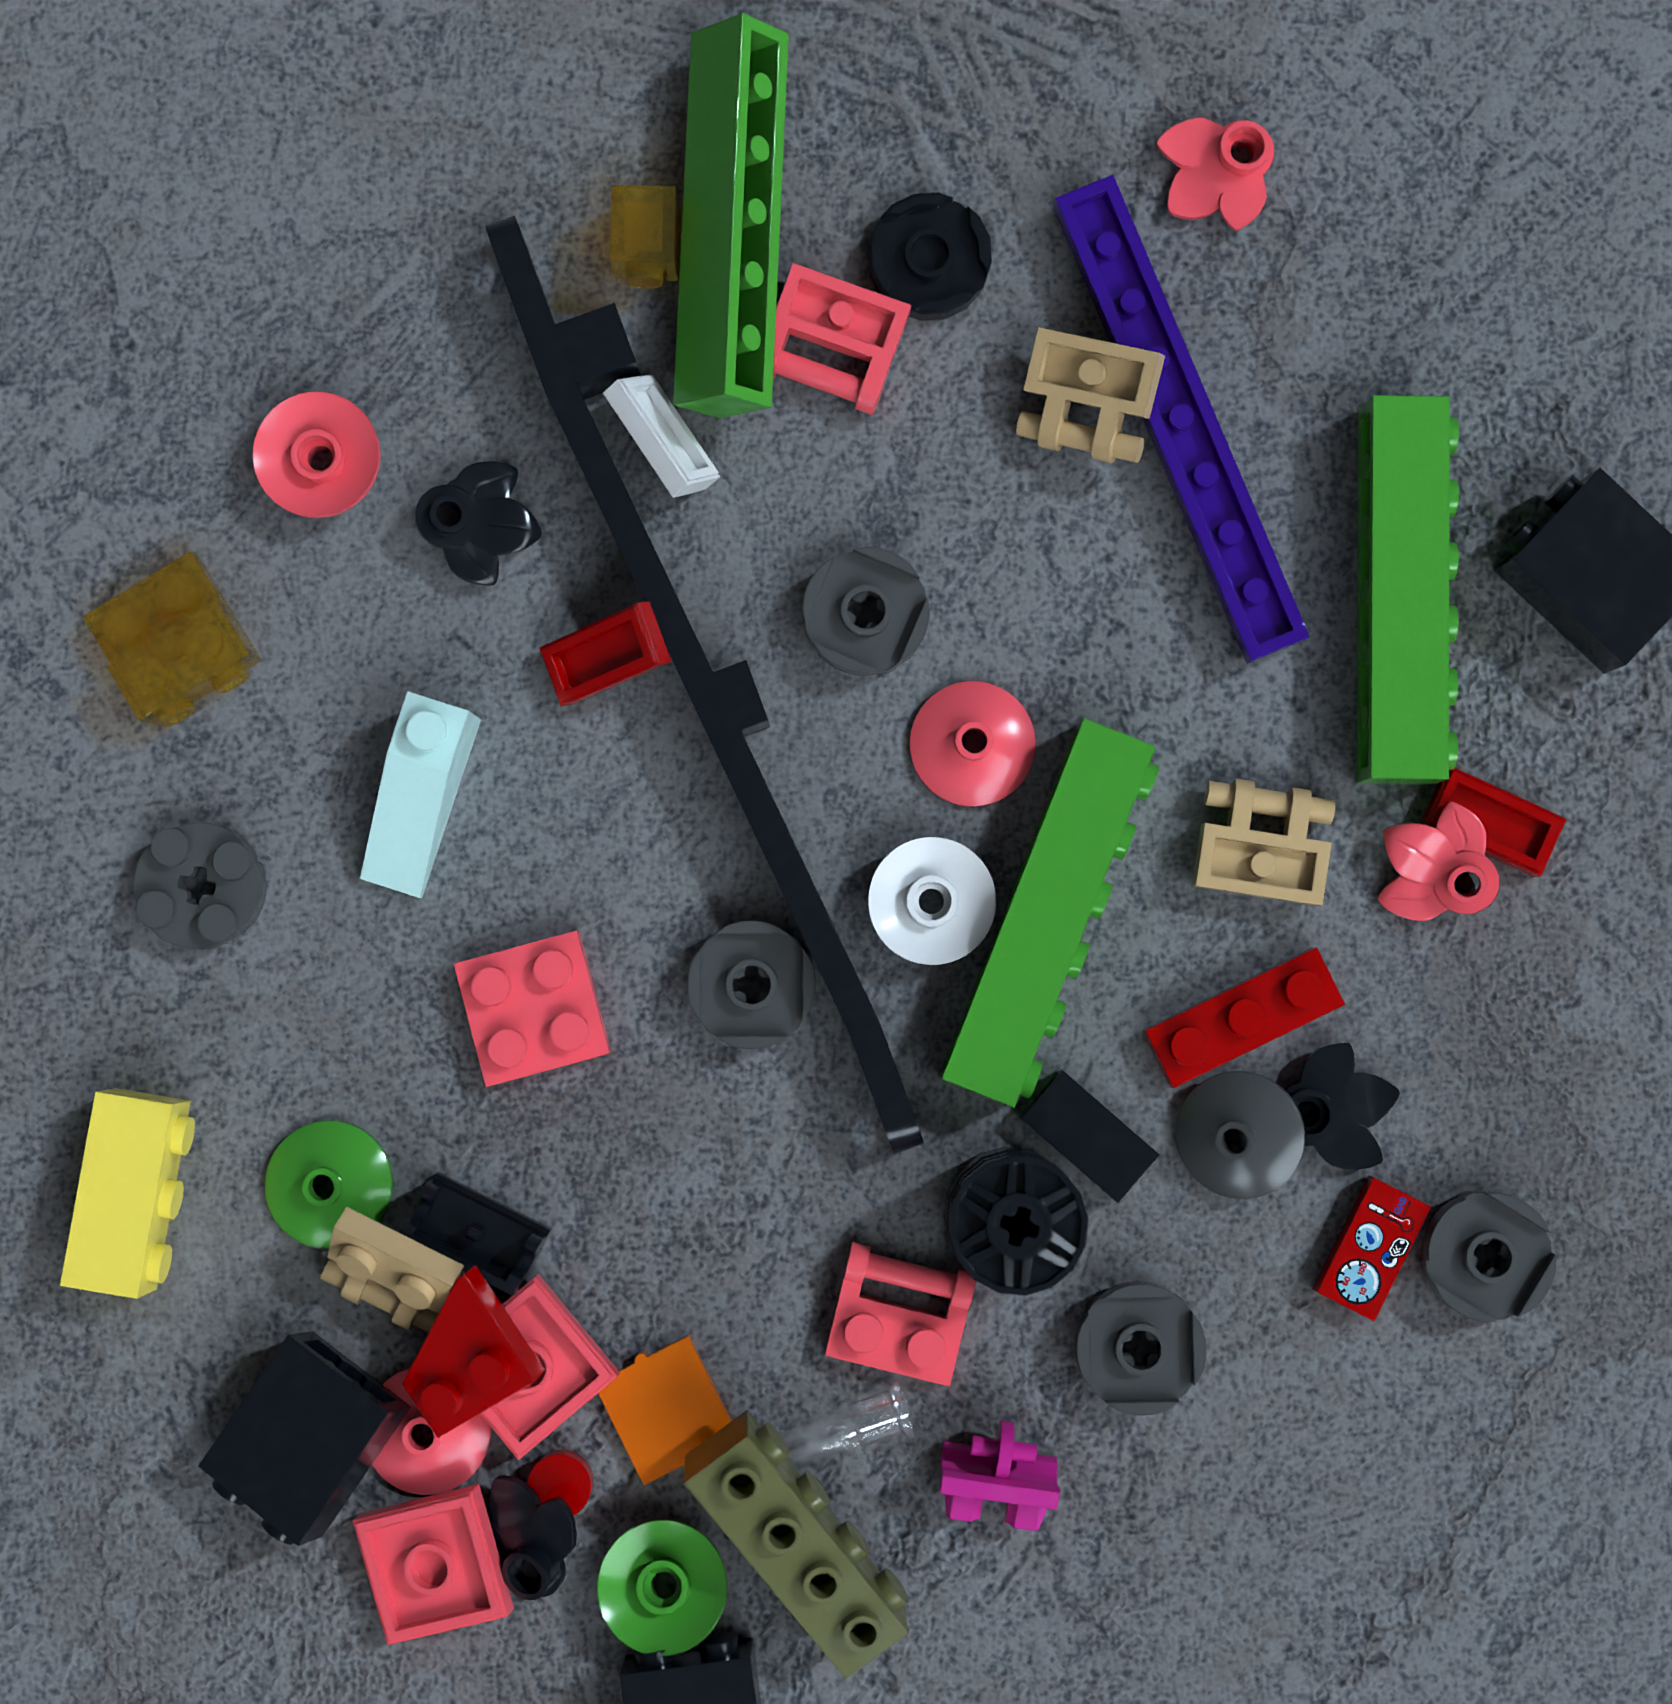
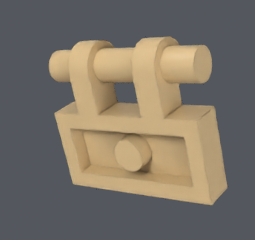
(1094, 375)
(1264, 862)
(388, 1271)

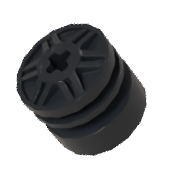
(996, 1186)

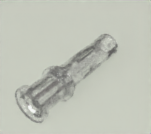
(857, 1427)

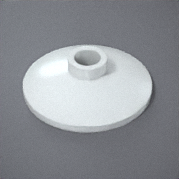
(966, 896)

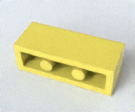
(127, 1193)

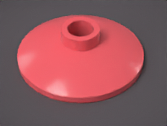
(294, 435)
(966, 776)
(434, 1466)

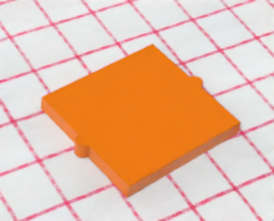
(664, 1407)

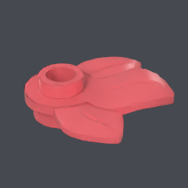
(1209, 174)
(1432, 860)

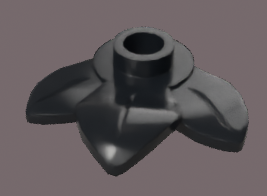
(487, 523)
(1343, 1106)
(530, 1537)

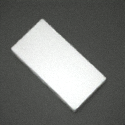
(661, 435)

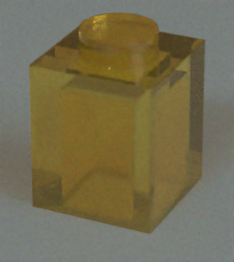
(644, 235)

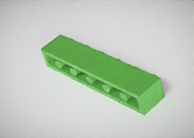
(731, 218)
(1405, 590)
(1047, 913)

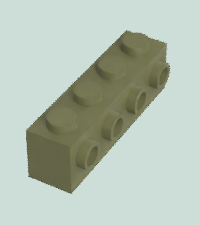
(797, 1542)

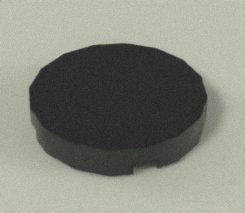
(930, 255)

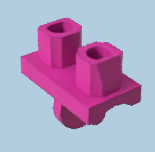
(998, 1472)

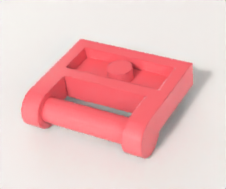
(842, 320)
(895, 1334)

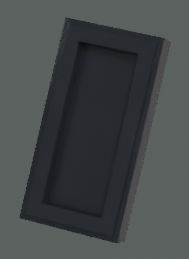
(1089, 1135)

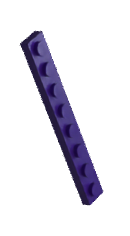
(1182, 422)

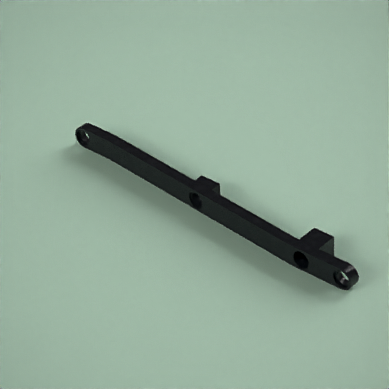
(582, 361)

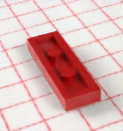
(1243, 1017)

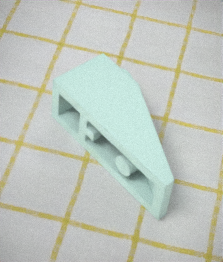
(417, 792)

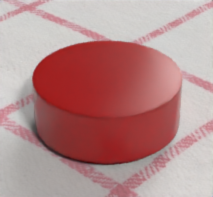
(563, 1476)

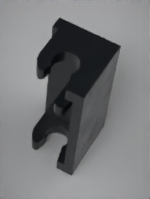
(476, 1232)

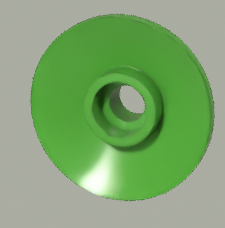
(348, 1158)
(638, 1611)

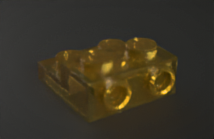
(172, 642)

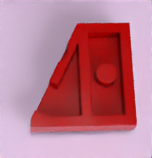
(469, 1357)

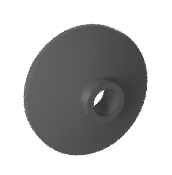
(1257, 1109)

